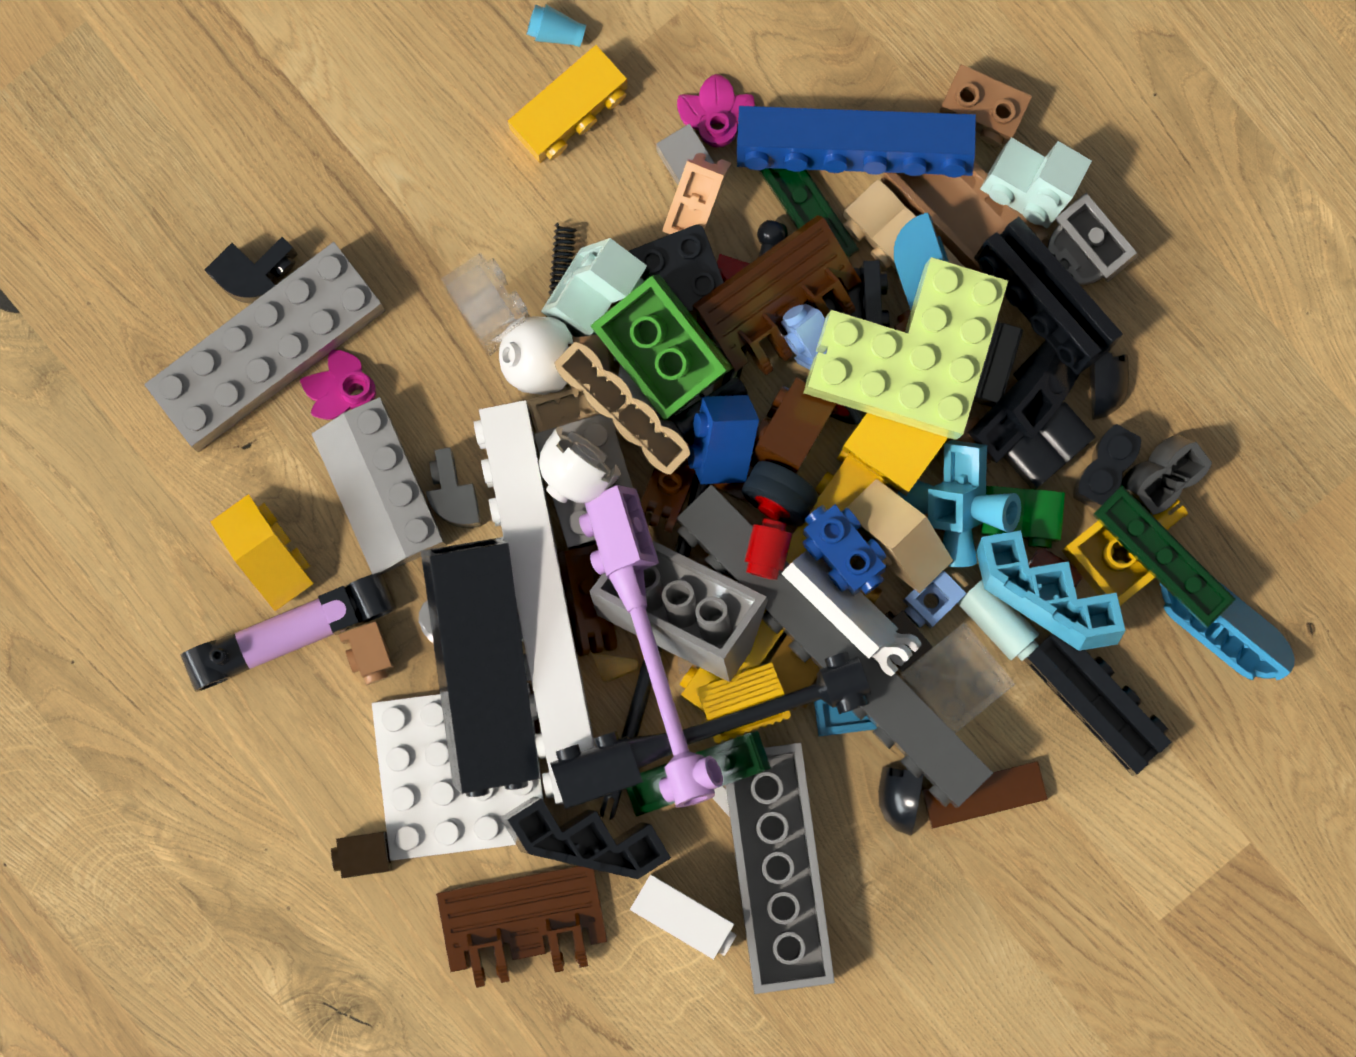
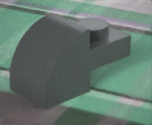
(452, 502)

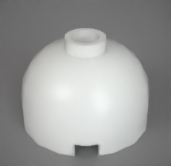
(530, 354)
(575, 468)

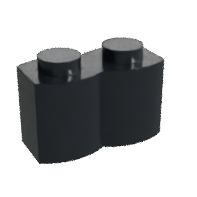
(1050, 448)
(1110, 458)

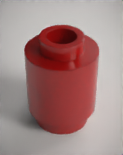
(768, 549)

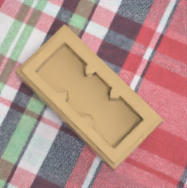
(559, 409)

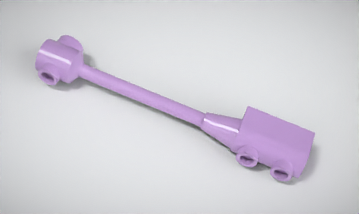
(623, 554)

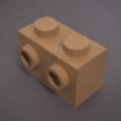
(996, 105)

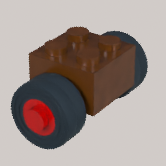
(783, 447)

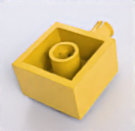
(1093, 553)

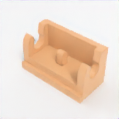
(696, 194)

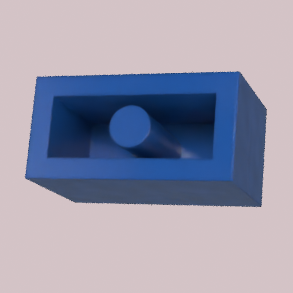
(723, 439)

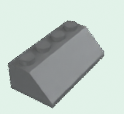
(377, 487)
(691, 612)

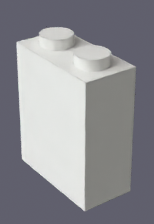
(684, 917)

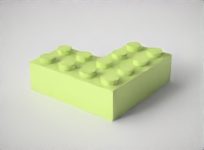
(917, 374)

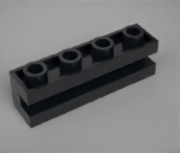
(1048, 296)
(1100, 703)

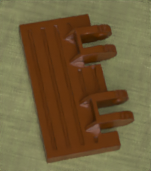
(761, 293)
(521, 914)

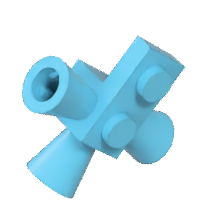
(962, 501)

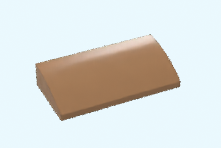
(958, 210)

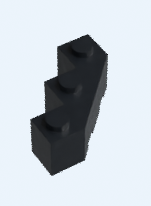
(584, 841)

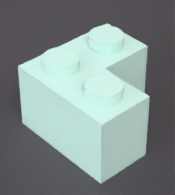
(1035, 183)
(592, 282)

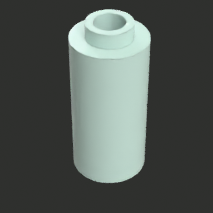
(1000, 622)

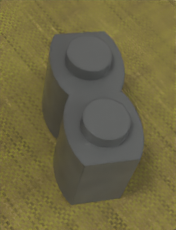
(1171, 467)

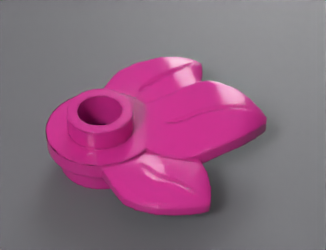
(714, 106)
(334, 387)

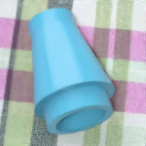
(554, 27)

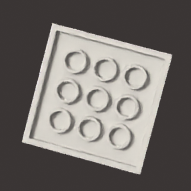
(419, 800)

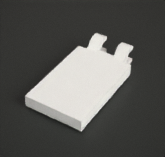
(851, 614)

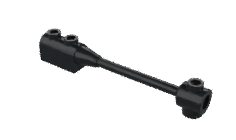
(617, 761)

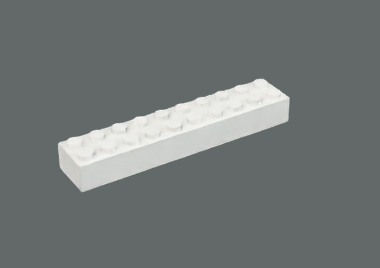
(538, 584)

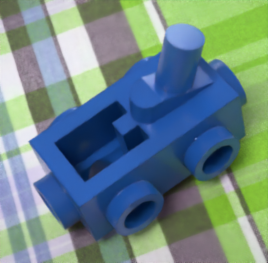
(835, 539)

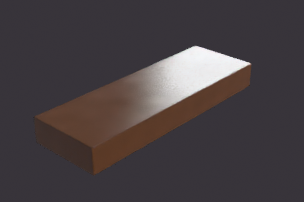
(1000, 792)

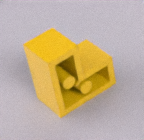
(261, 551)

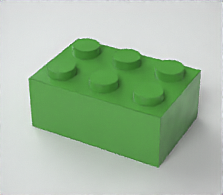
(661, 346)

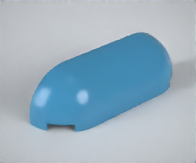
(913, 249)
(1238, 638)

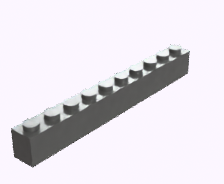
(893, 707)

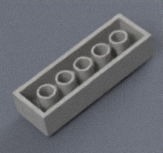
(265, 347)
(780, 875)

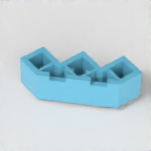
(1048, 594)

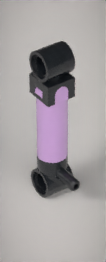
(328, 615)

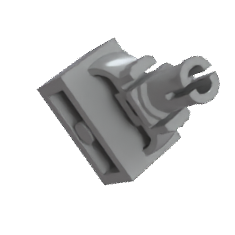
(1089, 243)

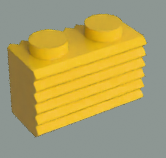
(743, 691)

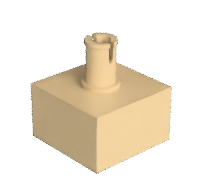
(903, 533)

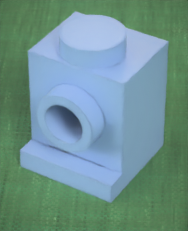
(804, 329)
(947, 593)

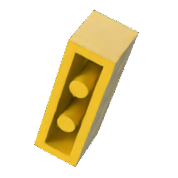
(569, 105)

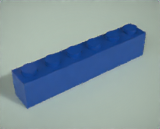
(856, 141)

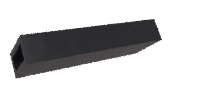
(480, 666)

